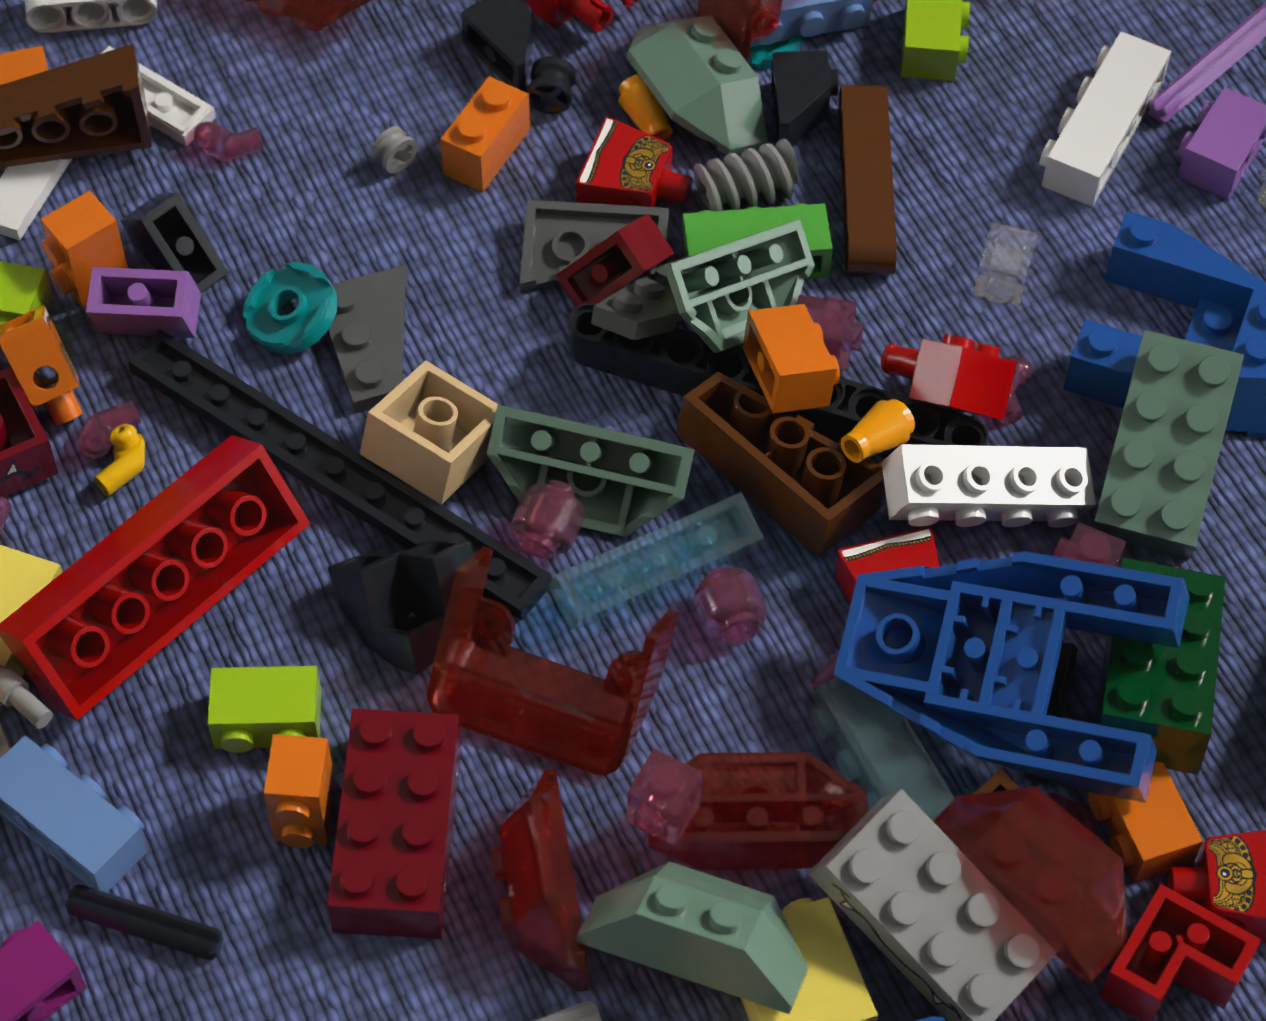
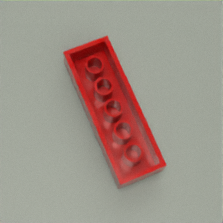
(153, 576)

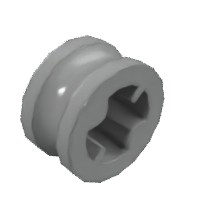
(394, 149)

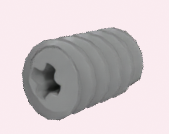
(748, 176)

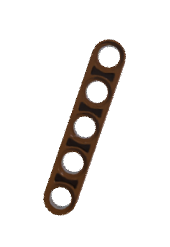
(867, 180)

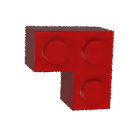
(1178, 945)

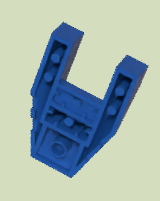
(1180, 269)
(979, 650)

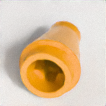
(644, 108)
(881, 429)

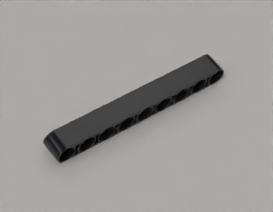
(657, 367)

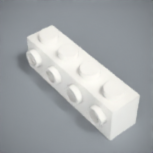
(987, 484)

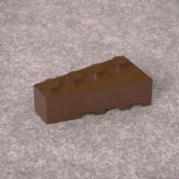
(75, 111)
(781, 462)

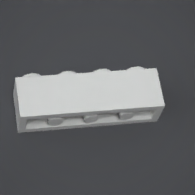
(1104, 119)

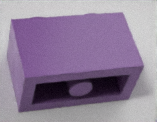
(1223, 144)
(143, 302)

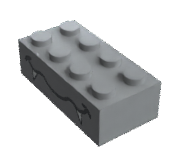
(932, 911)

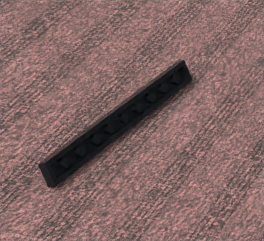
(330, 465)

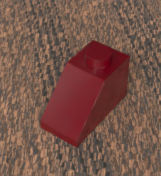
(615, 262)

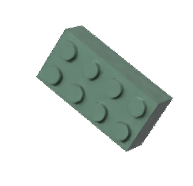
(1168, 444)

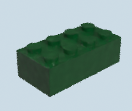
(1167, 687)

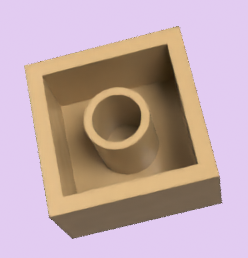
(430, 432)

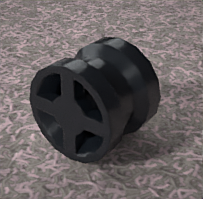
(551, 84)

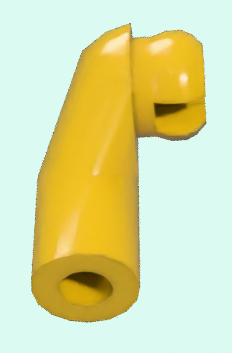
(128, 459)

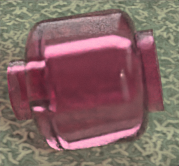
(547, 519)
(730, 605)

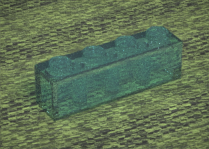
(655, 561)
(877, 748)

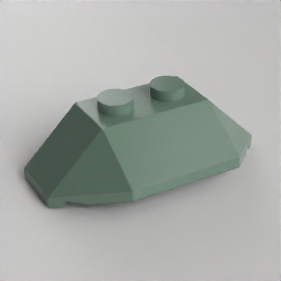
(701, 81)
(739, 276)
(615, 474)
(702, 933)

